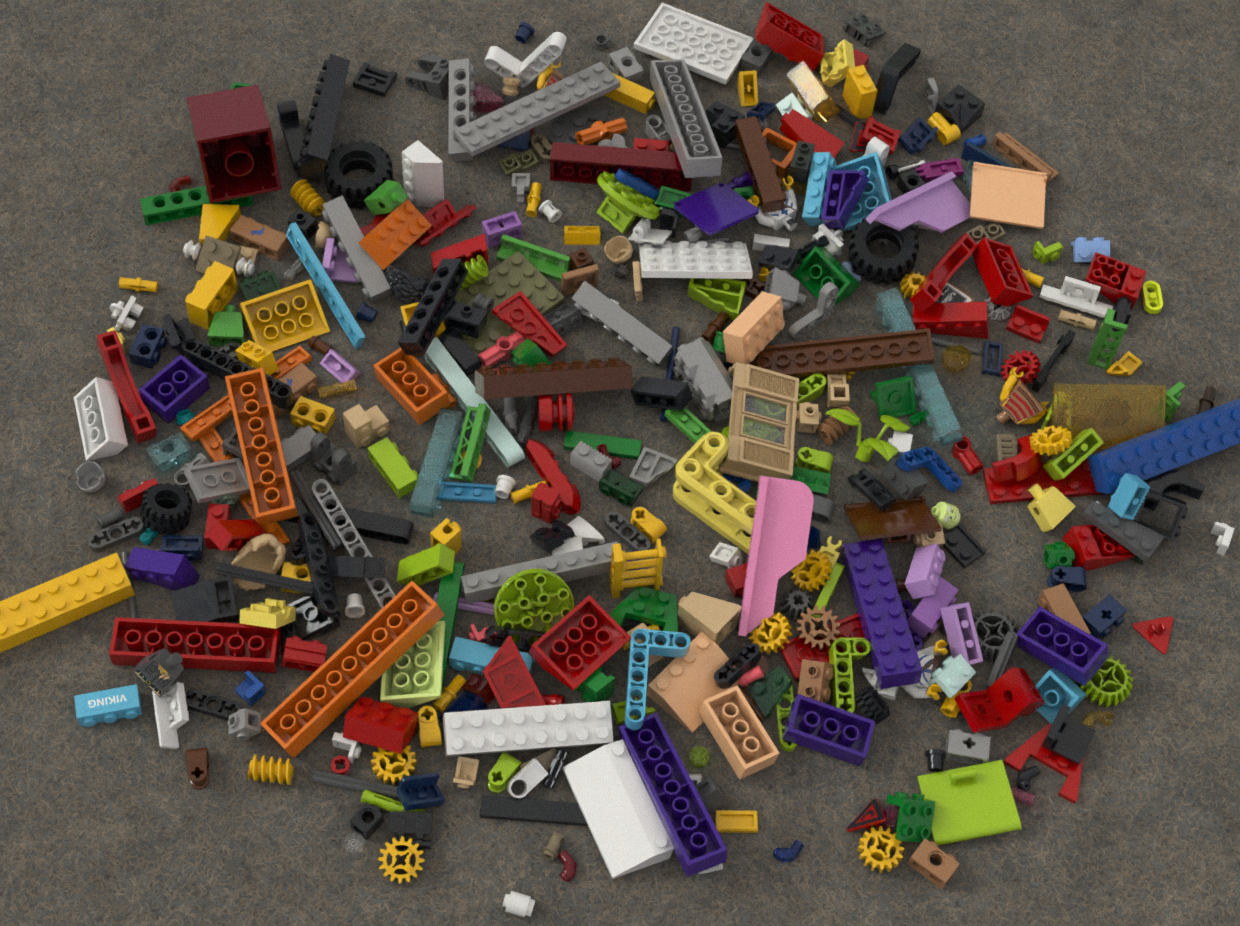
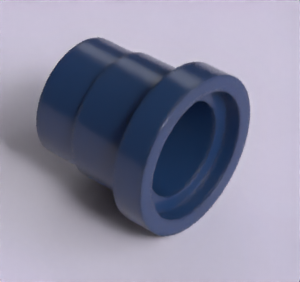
(524, 32)
(366, 313)

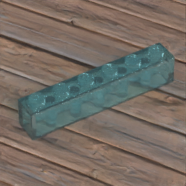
(437, 463)

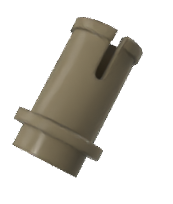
(553, 846)

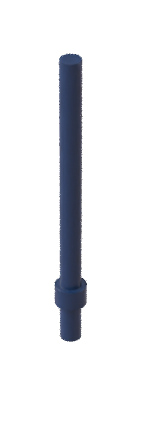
(671, 363)

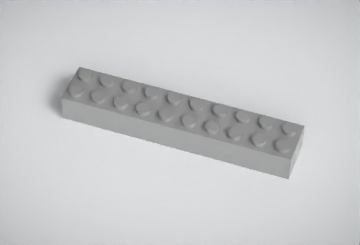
(685, 118)

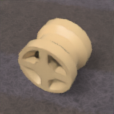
(511, 86)

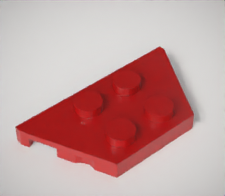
(511, 678)

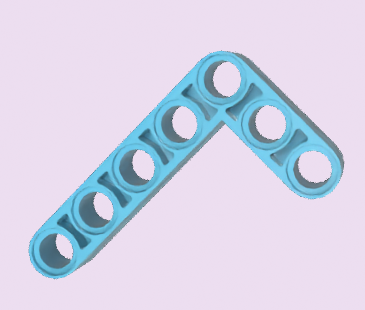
(640, 669)

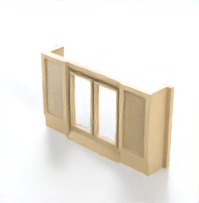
(761, 423)

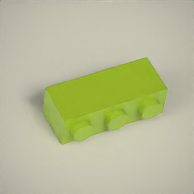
(1065, 462)
(393, 467)
(426, 565)

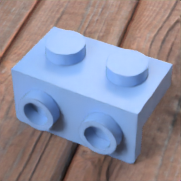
(1084, 250)

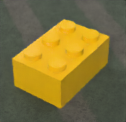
(211, 294)

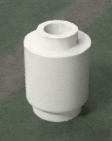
(518, 904)

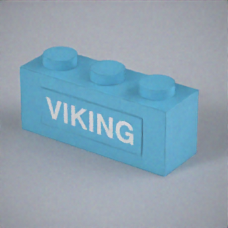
(108, 705)

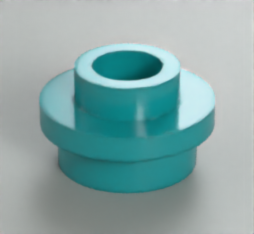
(184, 416)

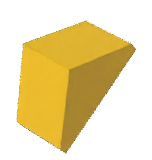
(747, 88)

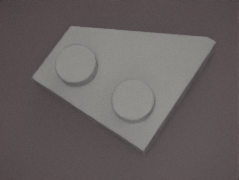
(651, 466)

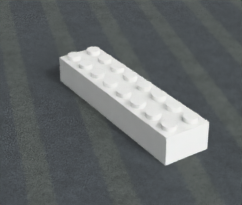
(527, 728)

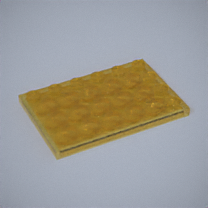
(1112, 410)

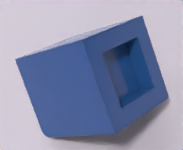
(251, 689)

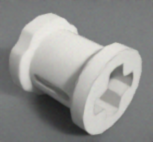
(550, 211)

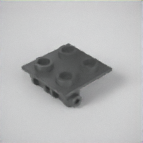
(862, 29)

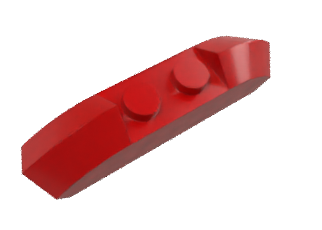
(549, 471)

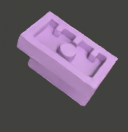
(336, 265)

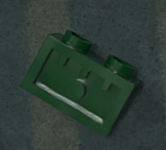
(259, 286)
(620, 487)

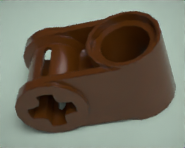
(198, 765)

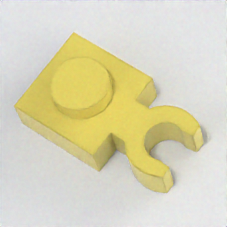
(831, 550)

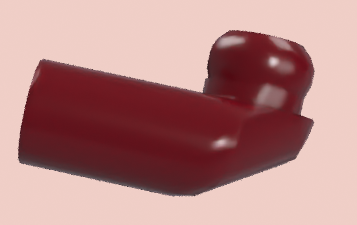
(569, 866)

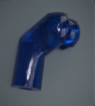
(788, 854)

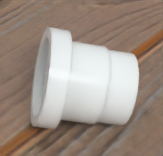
(504, 486)
(354, 606)

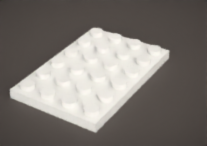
(701, 43)
(695, 260)

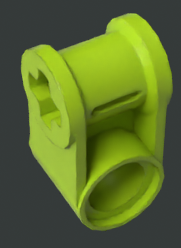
(814, 460)
(504, 770)

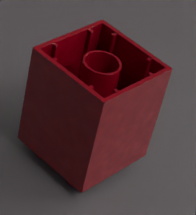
(234, 143)

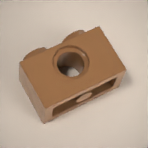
(937, 874)

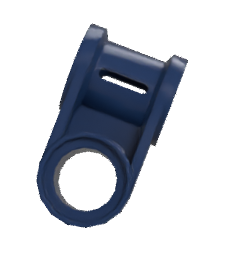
(1072, 577)

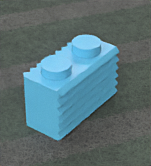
(1128, 496)

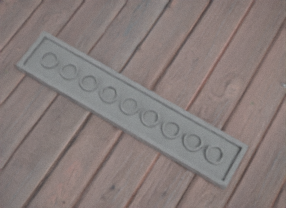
(536, 108)

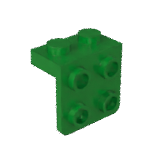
(914, 816)

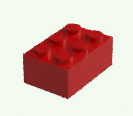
(380, 724)

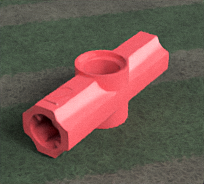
(501, 349)

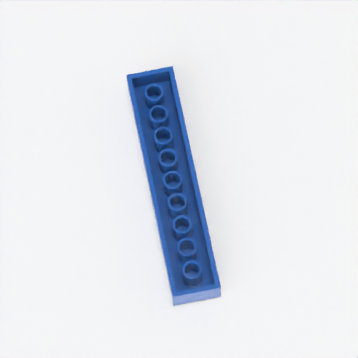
(1167, 447)

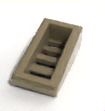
(1005, 446)

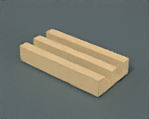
(637, 281)

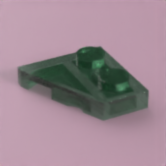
(770, 690)

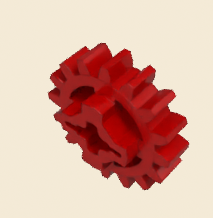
(1021, 361)

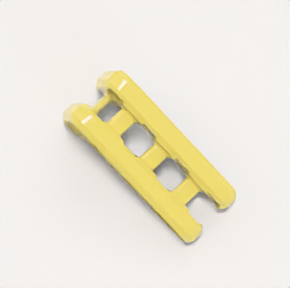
(701, 476)

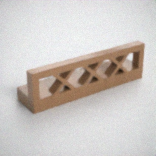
(1022, 156)

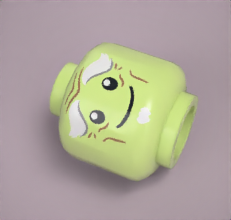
(946, 514)

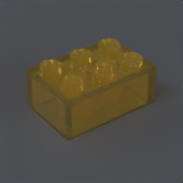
(812, 92)

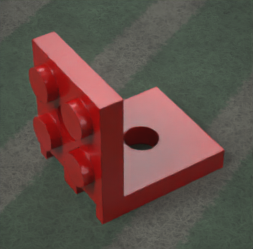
(994, 703)

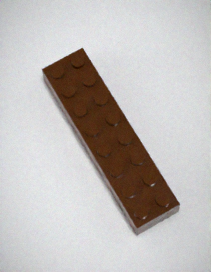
(553, 379)

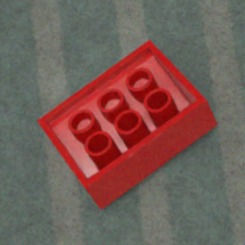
(789, 37)
(579, 643)

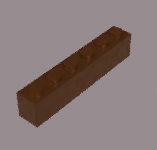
(759, 164)

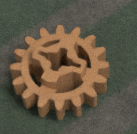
(824, 632)

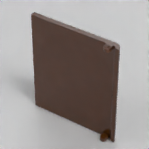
(899, 519)

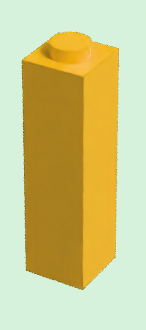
(633, 95)

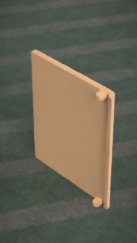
(1008, 195)

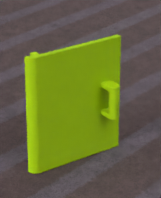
(970, 802)

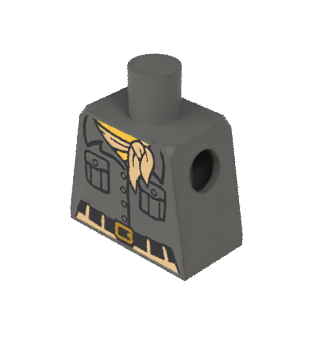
(159, 670)

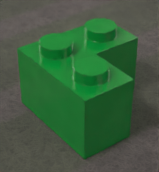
(528, 353)

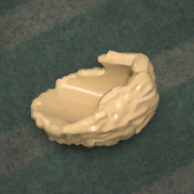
(260, 554)

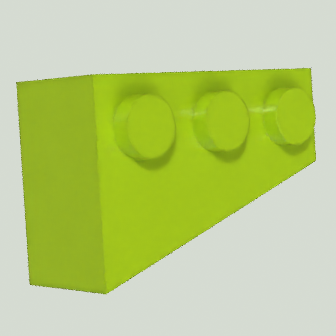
(718, 294)

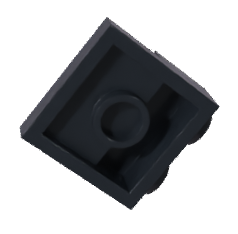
(310, 620)

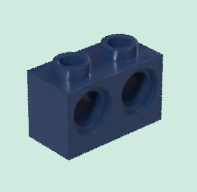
(145, 345)

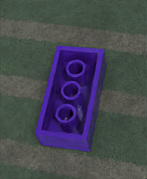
(1062, 646)
(828, 730)

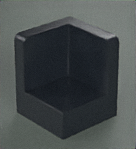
(669, 221)

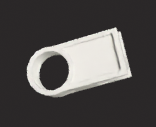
(531, 775)

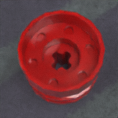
(555, 411)

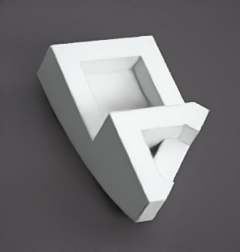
(586, 531)
(871, 678)

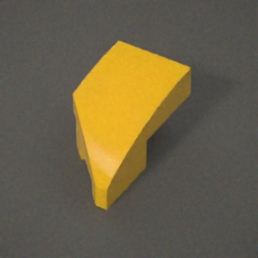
(1125, 366)

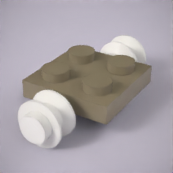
(219, 251)

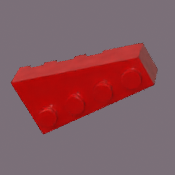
(954, 319)

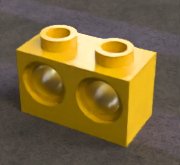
(314, 413)

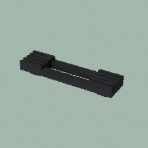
(1064, 343)

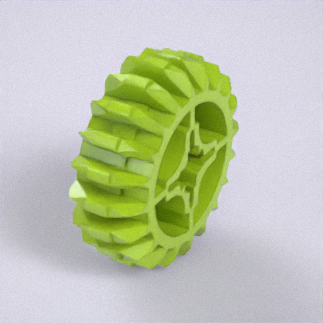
(1117, 691)

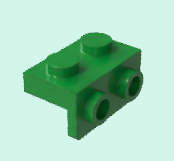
(667, 198)

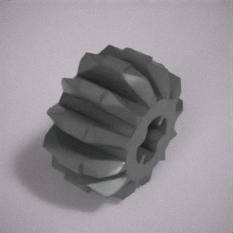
(791, 599)

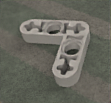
(824, 310)

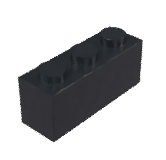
(661, 393)

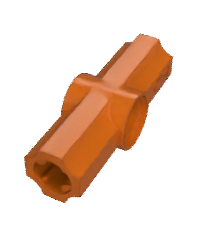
(601, 131)

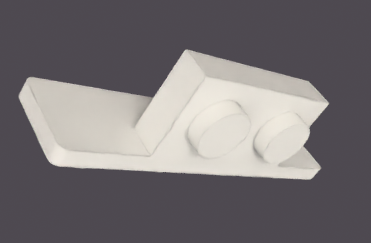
(1076, 295)
(170, 715)

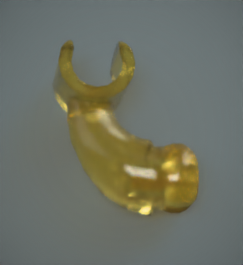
(1092, 717)

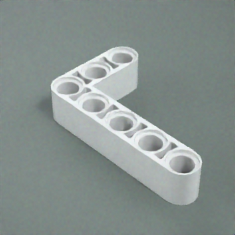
(508, 66)

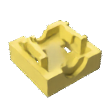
(840, 61)
(268, 614)

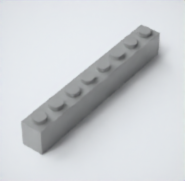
(568, 566)

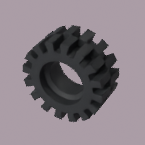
(872, 704)

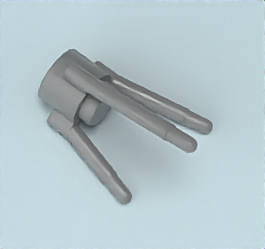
(694, 234)

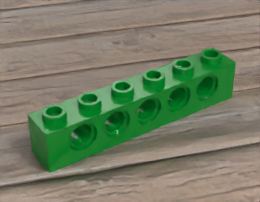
(181, 205)

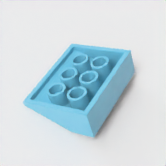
(876, 191)

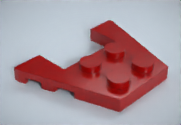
(1065, 767)

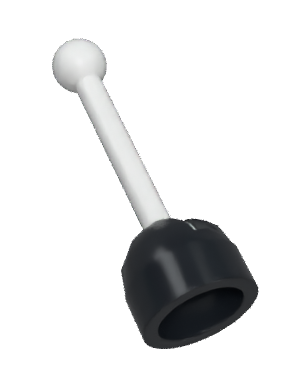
(894, 171)

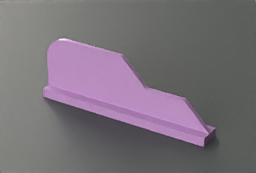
(934, 205)

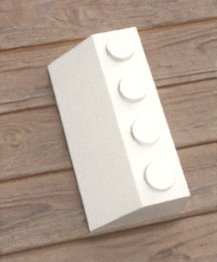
(422, 175)
(100, 420)

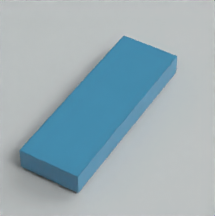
(469, 492)

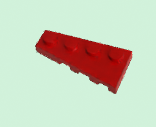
(529, 322)

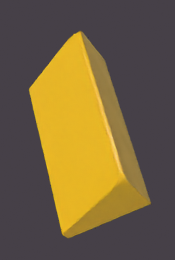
(581, 235)

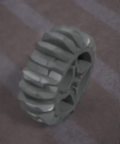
(983, 625)

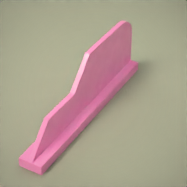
(776, 545)

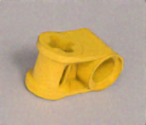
(648, 524)
(429, 729)

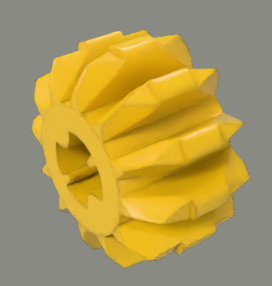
(910, 283)

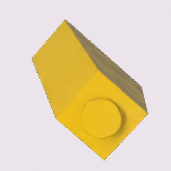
(218, 220)

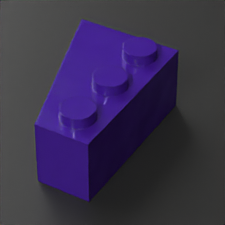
(842, 196)

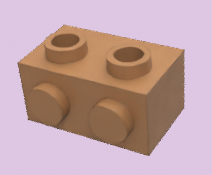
(815, 680)

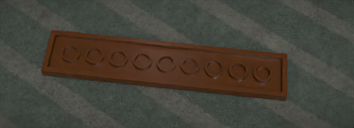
(848, 354)

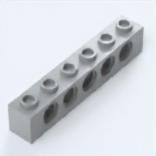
(457, 70)

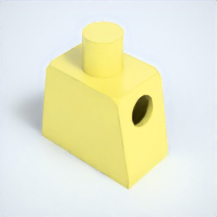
(1049, 507)

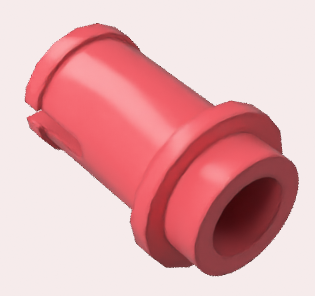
(751, 675)

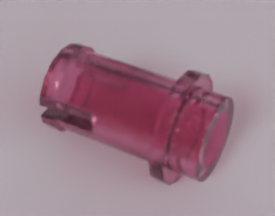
(1022, 795)

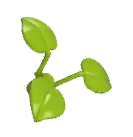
(867, 447)

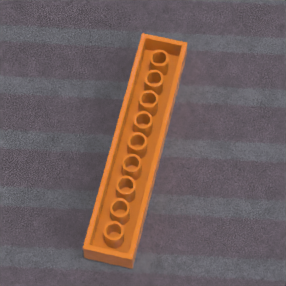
(352, 669)

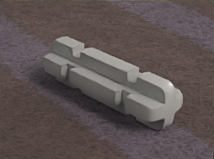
(295, 269)

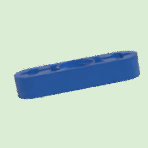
(637, 183)

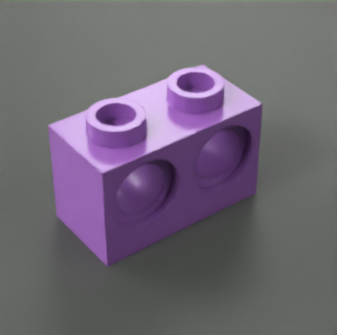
(506, 224)

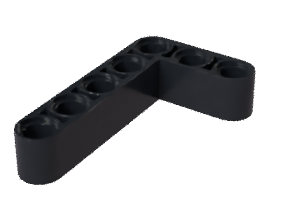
(891, 73)

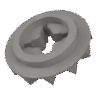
(999, 314)

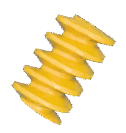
(307, 198)
(271, 770)

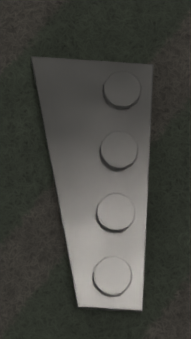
(1127, 532)

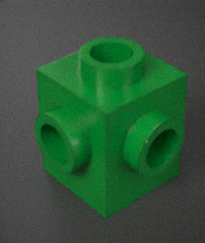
(1058, 555)

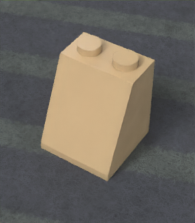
(708, 615)

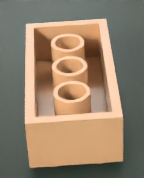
(753, 328)
(738, 732)

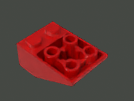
(1115, 278)
(1094, 547)

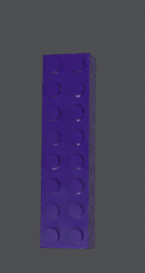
(881, 614)
(674, 796)

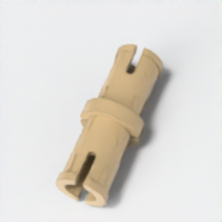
(1077, 320)

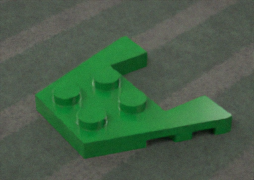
(648, 607)

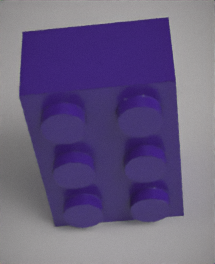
(174, 388)

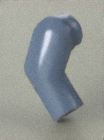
(848, 266)

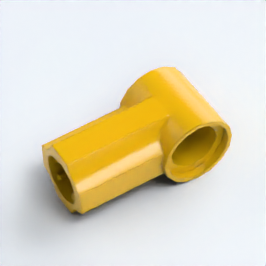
(946, 132)
(949, 706)

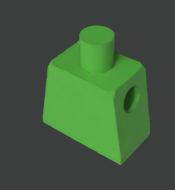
(386, 198)
(226, 327)

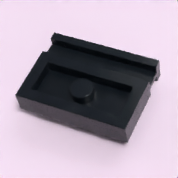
(962, 546)

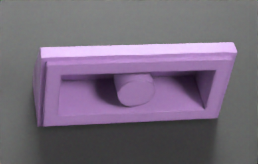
(339, 366)

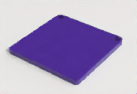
(716, 208)

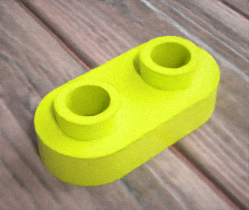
(1153, 298)

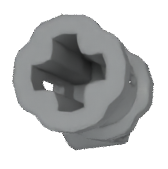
(199, 460)

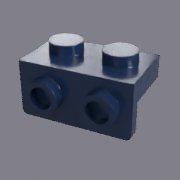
(916, 136)
(187, 545)
(420, 791)

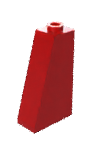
(799, 128)

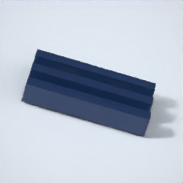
(760, 111)
(990, 370)

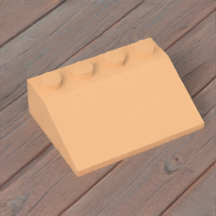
(689, 682)

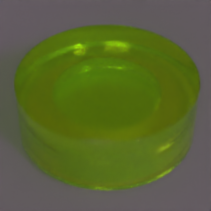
(699, 756)

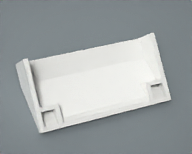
(618, 809)

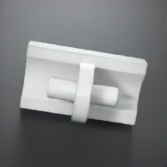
(834, 237)
(131, 308)

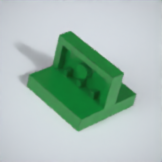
(894, 397)

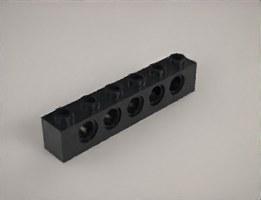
(433, 307)

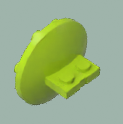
(623, 203)
(532, 601)

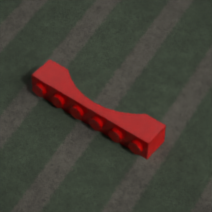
(932, 286)
(131, 402)

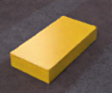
(736, 821)

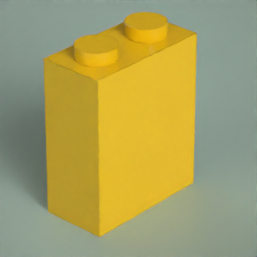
(859, 92)

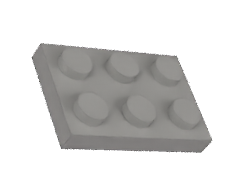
(217, 479)

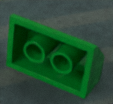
(821, 268)

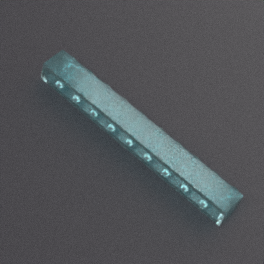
(925, 380)

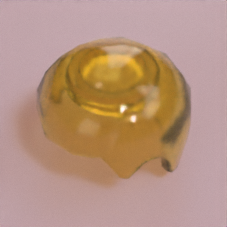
(956, 358)

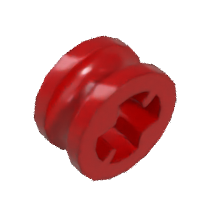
(339, 759)

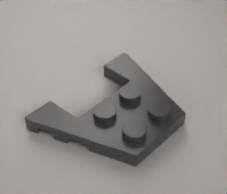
(566, 125)

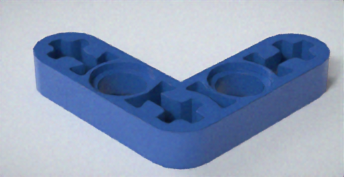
(929, 458)

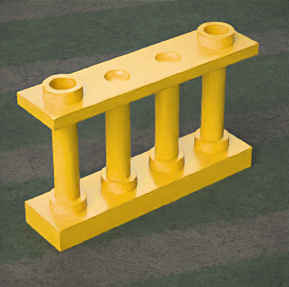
(619, 565)

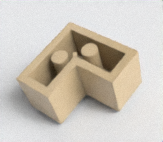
(365, 425)

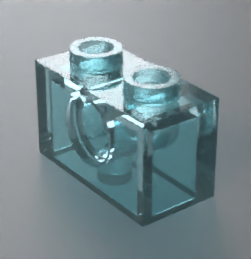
(166, 461)

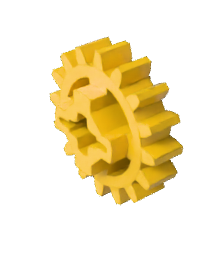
(1050, 440)
(810, 572)
(771, 635)
(394, 771)
(877, 857)
(408, 867)

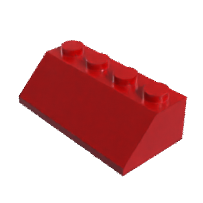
(1001, 273)

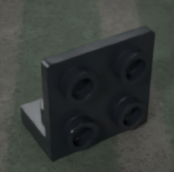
(1068, 737)

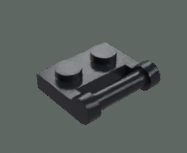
(374, 83)

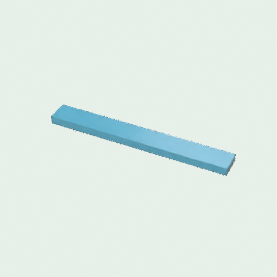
(325, 285)

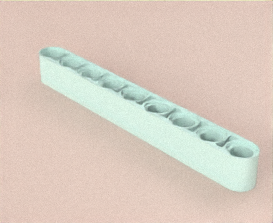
(464, 391)

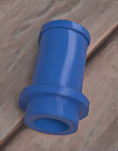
(978, 140)

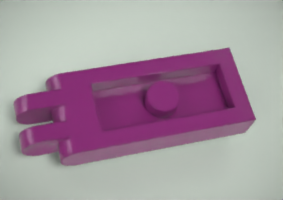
(936, 169)

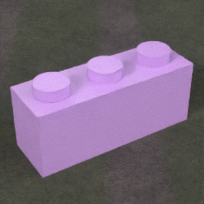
(925, 571)
(961, 632)

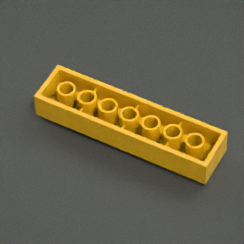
(63, 601)

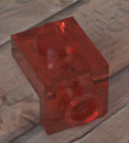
(479, 686)

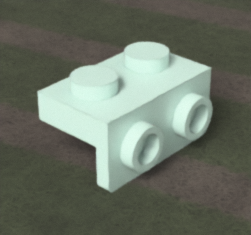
(794, 102)
(952, 675)

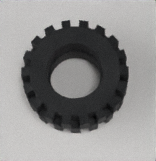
(166, 508)

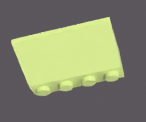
(417, 673)

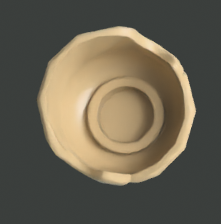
(322, 235)
(618, 250)

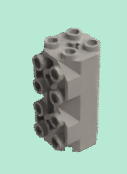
(706, 378)

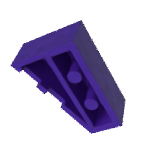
(161, 568)

